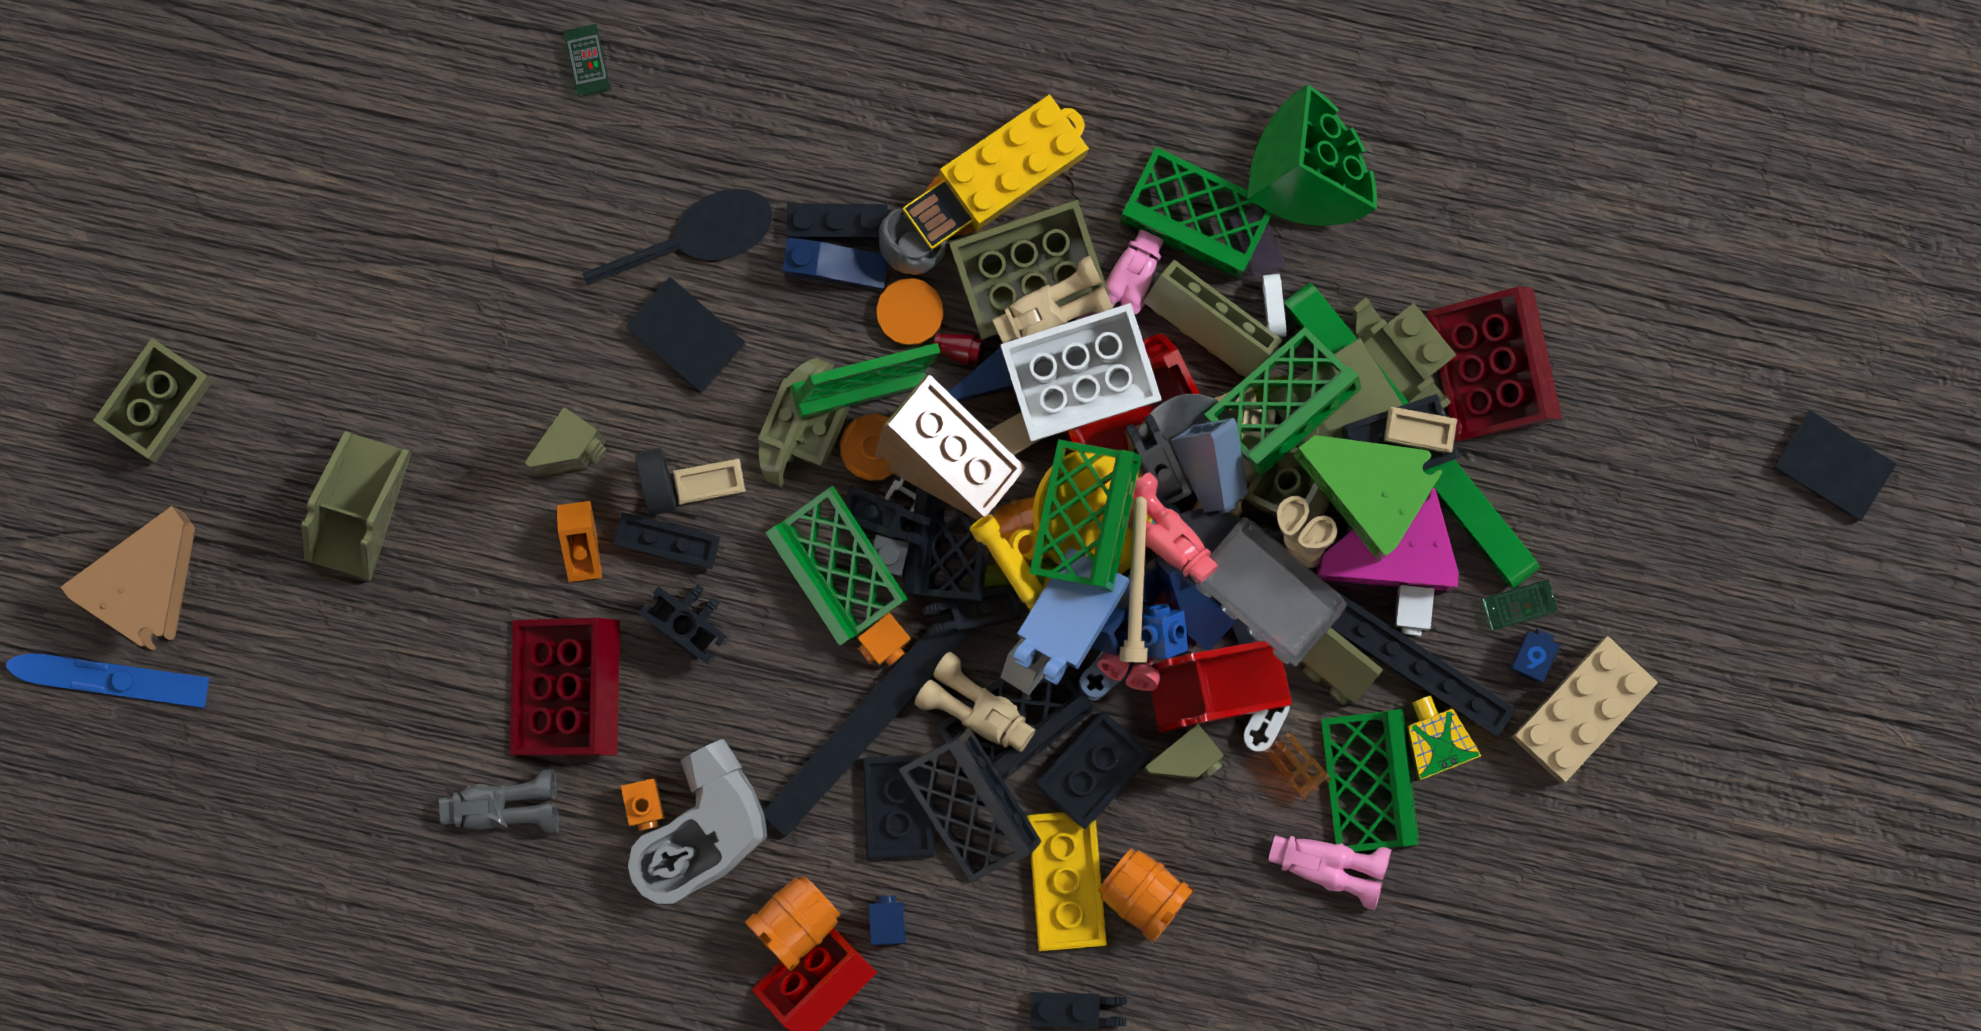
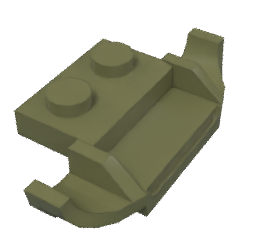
(1404, 349)
(789, 437)

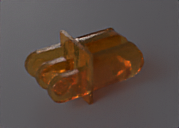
(1312, 783)

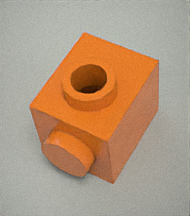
(884, 641)
(643, 804)

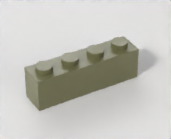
(1211, 319)

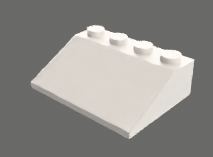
(1081, 372)

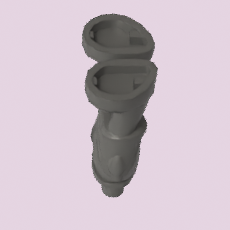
(484, 805)

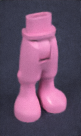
(1133, 272)
(1326, 863)

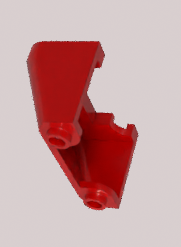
(1172, 381)

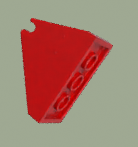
(1219, 685)

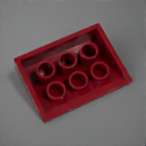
(1500, 364)
(565, 687)

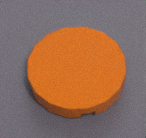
(910, 312)
(859, 446)

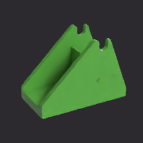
(1370, 486)

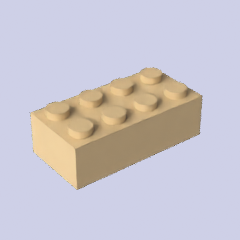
(1584, 709)

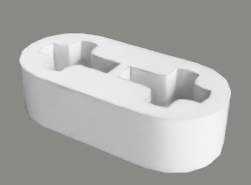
(1274, 304)
(1271, 731)

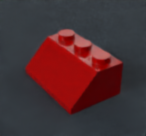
(816, 986)

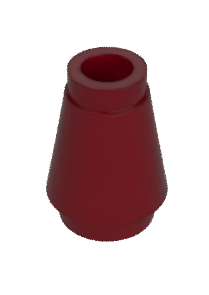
(961, 348)

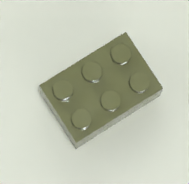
(153, 400)

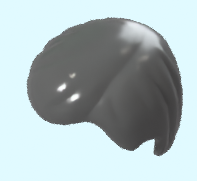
(905, 248)

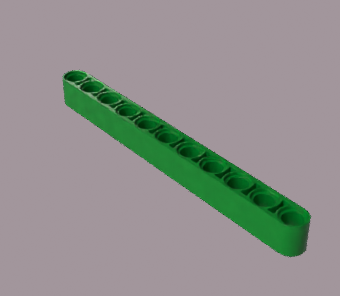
(1454, 486)

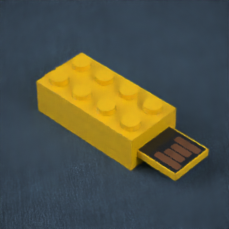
(999, 172)

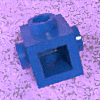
(1164, 631)

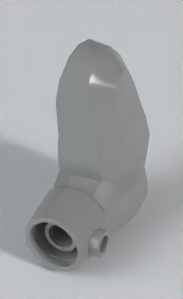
(704, 839)

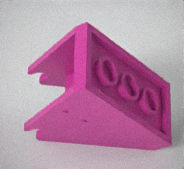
(1419, 560)

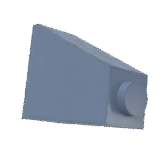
(1213, 463)

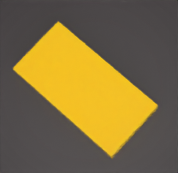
(1066, 884)

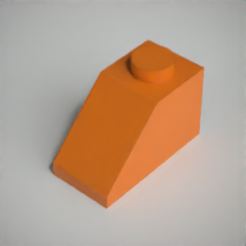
(579, 541)

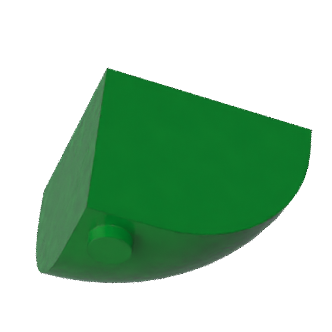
(1311, 165)

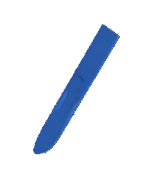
(110, 679)

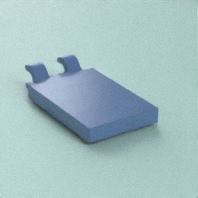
(1067, 620)

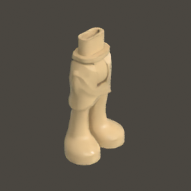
(1040, 312)
(1305, 543)
(992, 715)

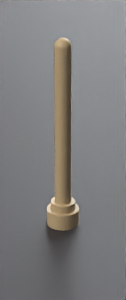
(1133, 647)

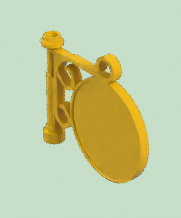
(1008, 555)

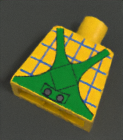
(1438, 740)

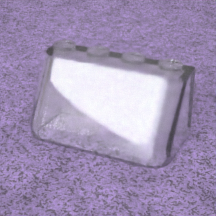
(1271, 592)

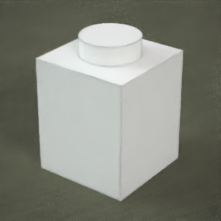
(1413, 609)

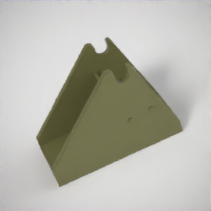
(353, 505)

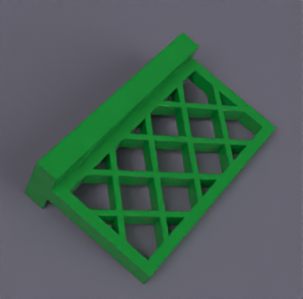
(1177, 233)
(862, 381)
(1308, 414)
(1114, 520)
(819, 585)
(1399, 774)

